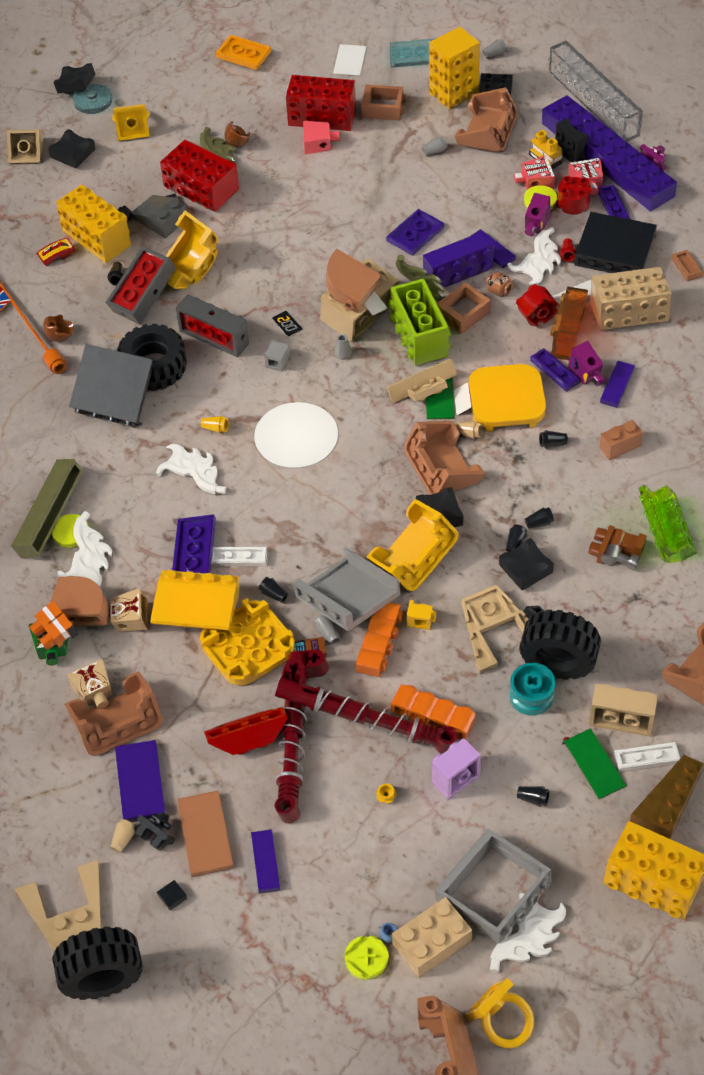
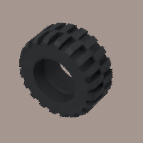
(159, 340)
(561, 643)
(97, 963)

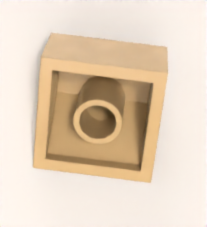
(25, 146)

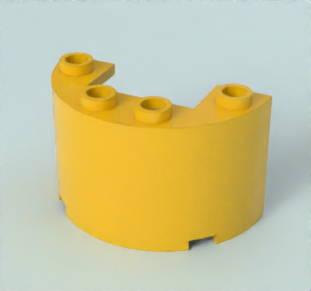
(192, 252)

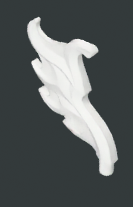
(541, 260)
(193, 465)
(91, 553)
(532, 936)

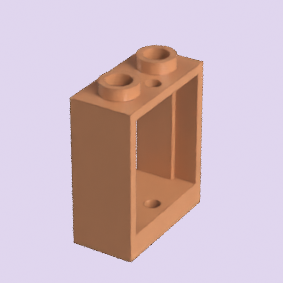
(383, 111)
(453, 318)

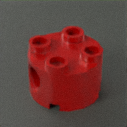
(574, 195)
(537, 305)

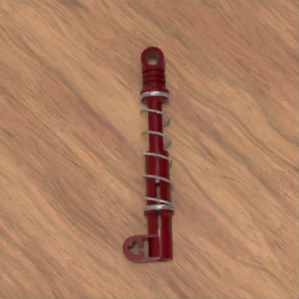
(357, 711)
(289, 780)

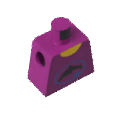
(535, 220)
(586, 364)

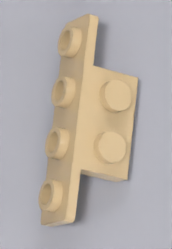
(423, 383)

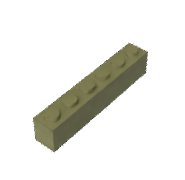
(47, 508)

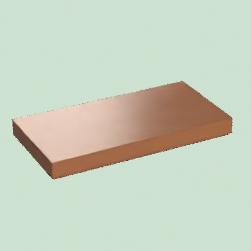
(205, 833)

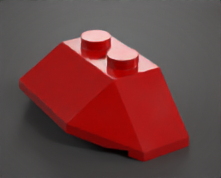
(247, 732)

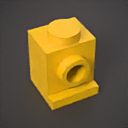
(420, 616)

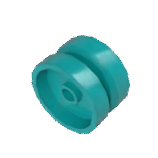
(532, 689)

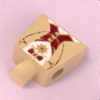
(129, 611)
(91, 684)

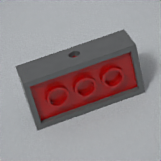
(141, 285)
(212, 325)

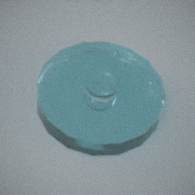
(93, 99)

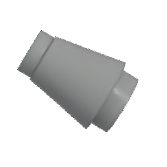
(496, 48)
(435, 146)
(342, 347)
(327, 629)

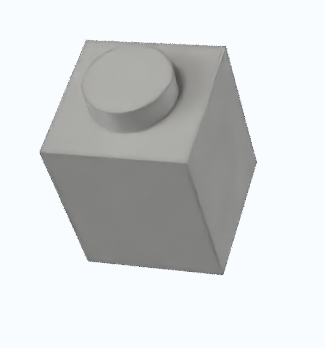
(277, 356)

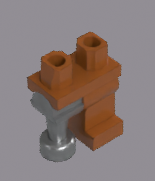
(617, 547)

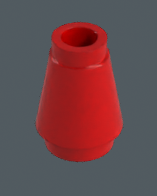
(568, 250)

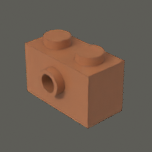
(621, 439)

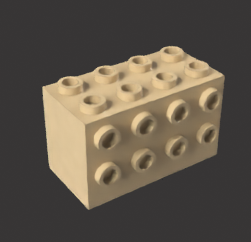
(630, 298)
(348, 321)

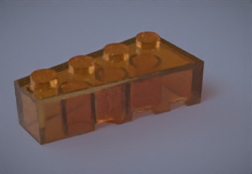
(568, 322)

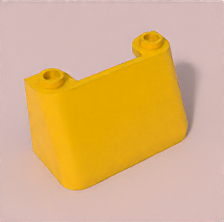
(418, 547)

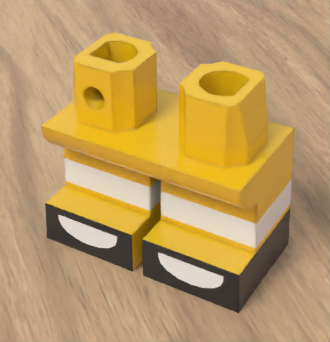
(546, 147)

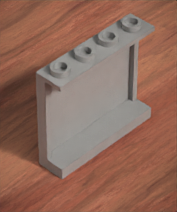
(349, 591)

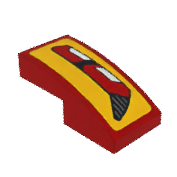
(52, 251)

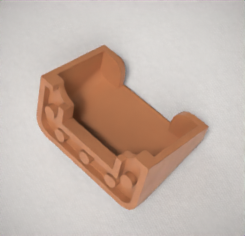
(491, 121)
(437, 459)
(690, 675)
(123, 719)
(448, 1021)

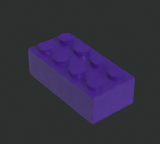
(460, 259)

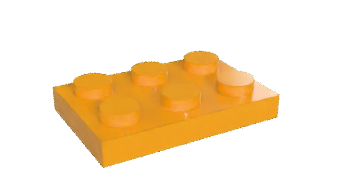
(243, 52)

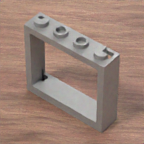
(488, 841)

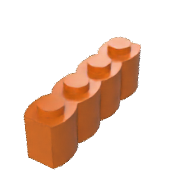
(378, 640)
(433, 710)

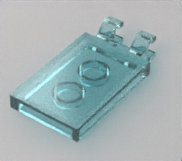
(409, 53)

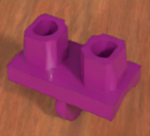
(655, 155)

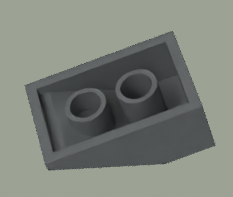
(160, 214)

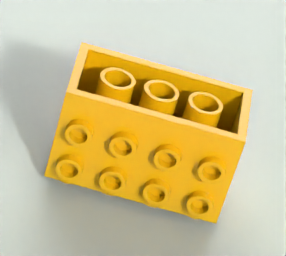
(454, 67)
(93, 223)
(655, 870)

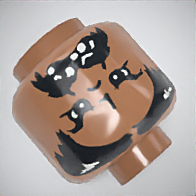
(499, 284)

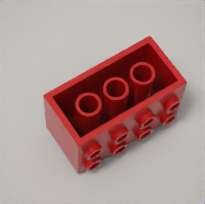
(321, 101)
(199, 175)

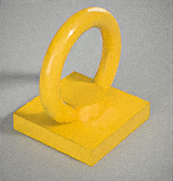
(131, 122)
(490, 1003)

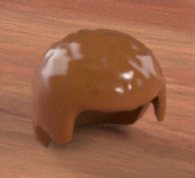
(235, 135)
(57, 328)

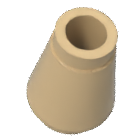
(470, 429)
(123, 834)

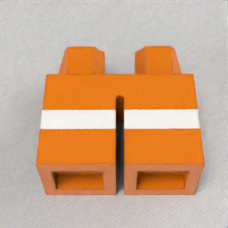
(55, 624)

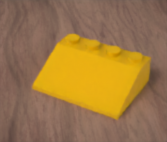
(195, 599)

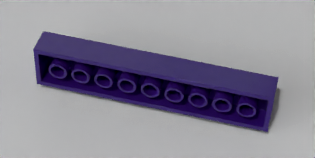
(618, 158)

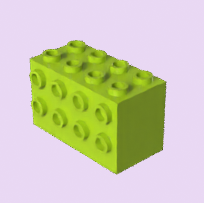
(419, 322)

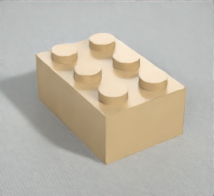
(623, 709)
(432, 937)

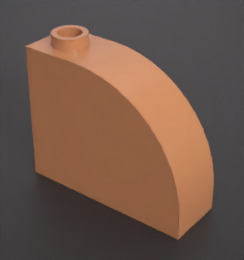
(350, 280)
(81, 601)

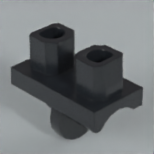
(146, 827)

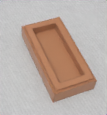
(687, 265)

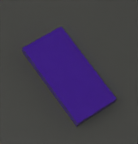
(194, 544)
(139, 780)

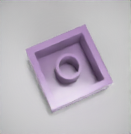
(455, 768)

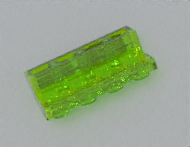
(667, 524)

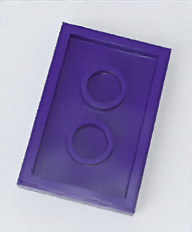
(415, 232)

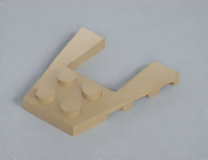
(484, 612)
(72, 922)

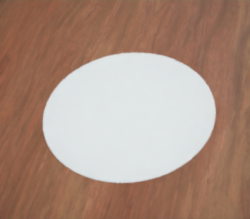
(296, 435)

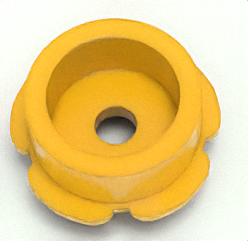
(386, 788)

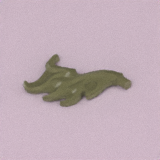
(216, 145)
(415, 273)

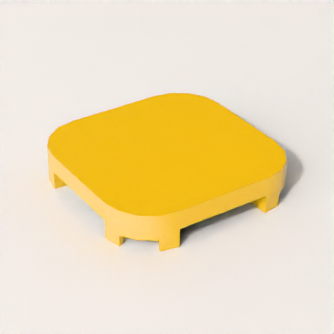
(507, 396)
(251, 646)

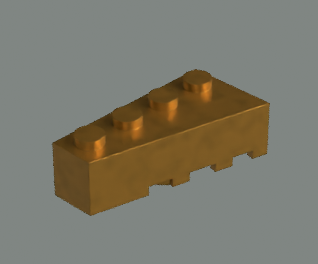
(669, 798)

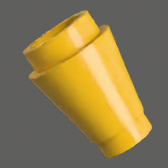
(216, 424)

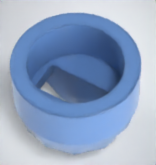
(385, 930)

